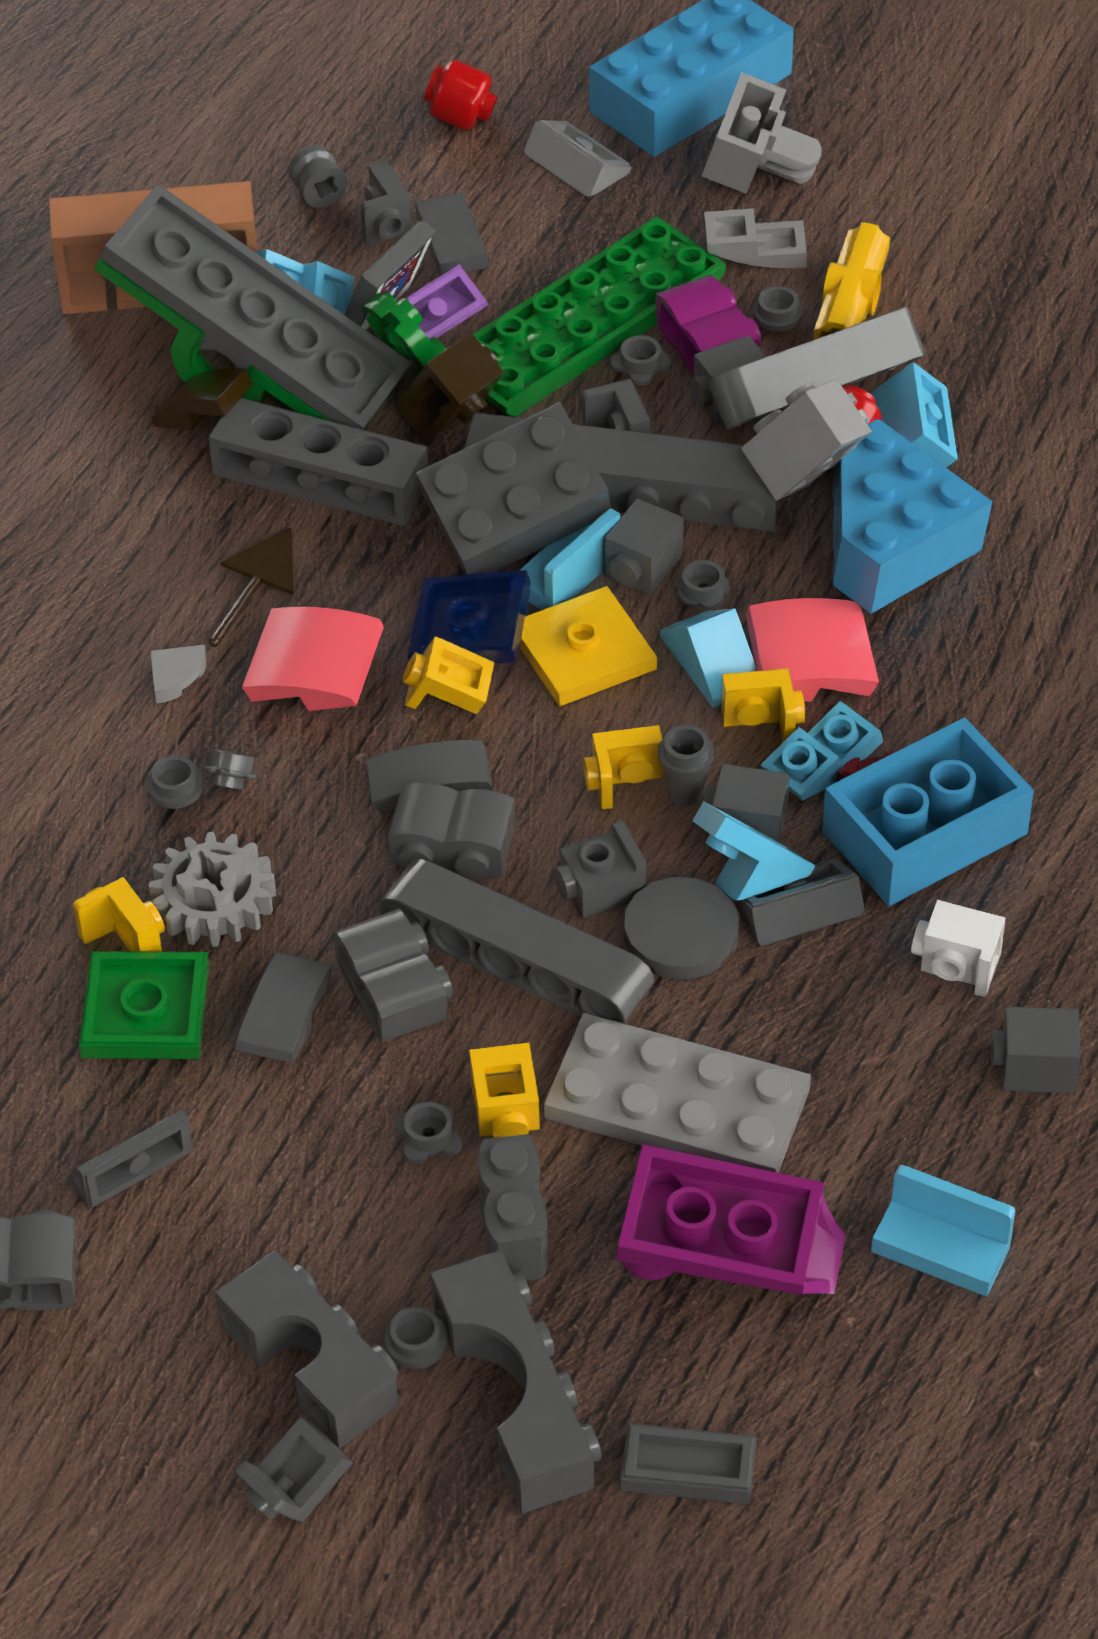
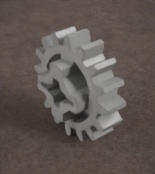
(213, 889)

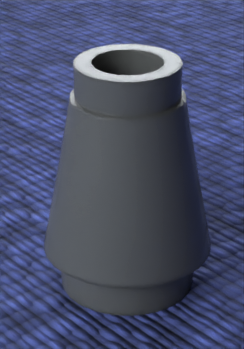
(686, 761)

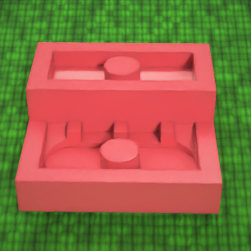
(817, 640)
(313, 656)

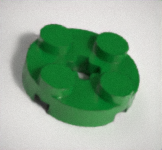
(398, 328)

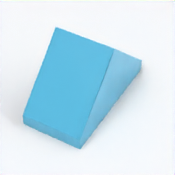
(710, 647)

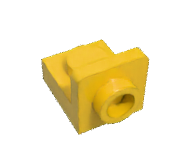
(449, 675)
(762, 698)
(622, 758)

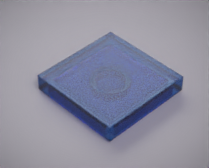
(473, 612)

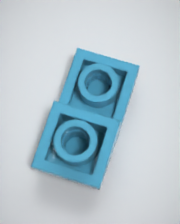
(818, 755)

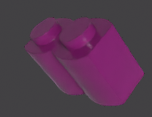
(701, 318)

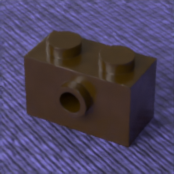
(450, 389)

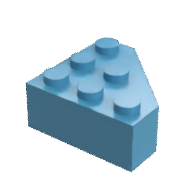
(899, 519)

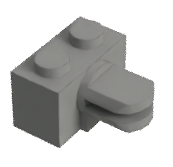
(755, 139)
(806, 437)

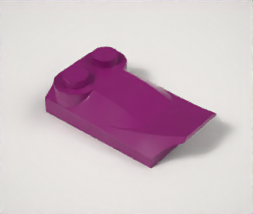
(729, 1225)

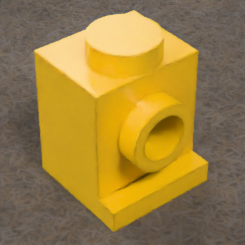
(505, 1101)

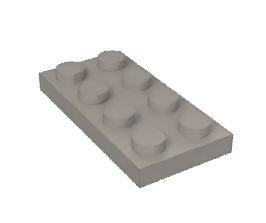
(676, 1095)

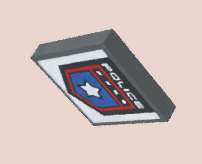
(392, 271)

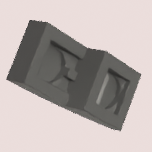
(446, 763)
(283, 1007)

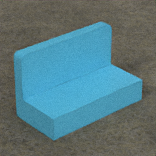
(919, 411)
(570, 563)
(945, 1230)

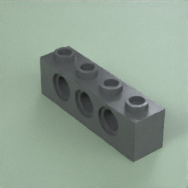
(318, 460)

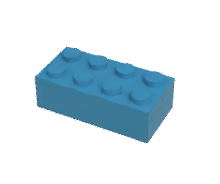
(687, 71)

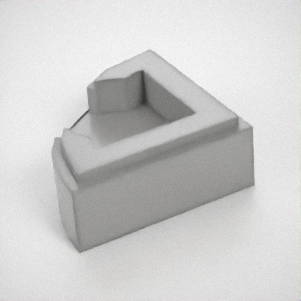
(176, 669)

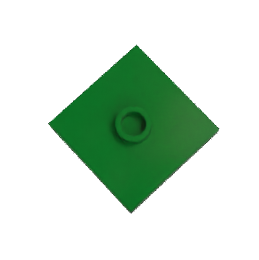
(144, 1005)

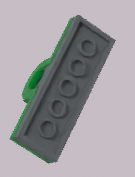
(250, 312)

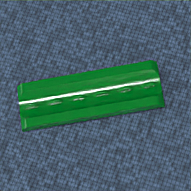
(589, 313)

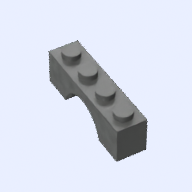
(542, 1442)

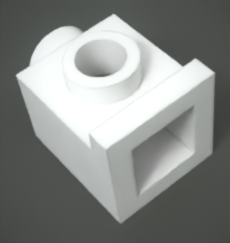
(960, 944)

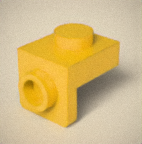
(122, 911)

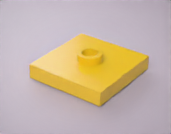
(585, 646)

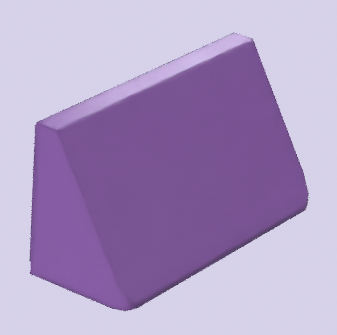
(447, 302)

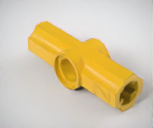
(854, 281)

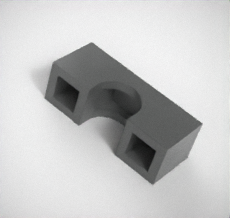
(280, 1310)

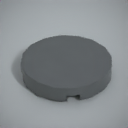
(681, 927)

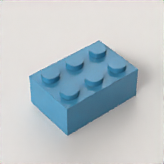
(927, 811)

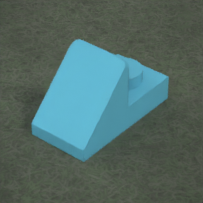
(754, 859)

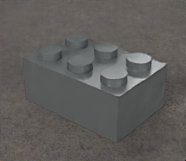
(515, 492)

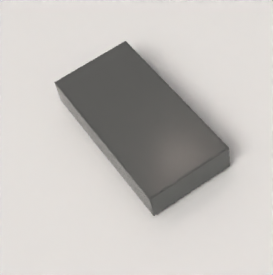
(455, 235)
(688, 1463)

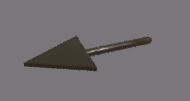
(264, 563)

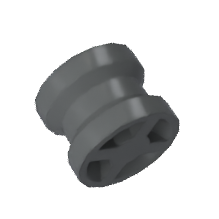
(317, 176)

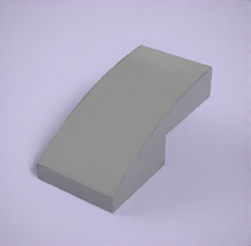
(741, 240)

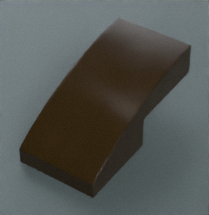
(203, 395)

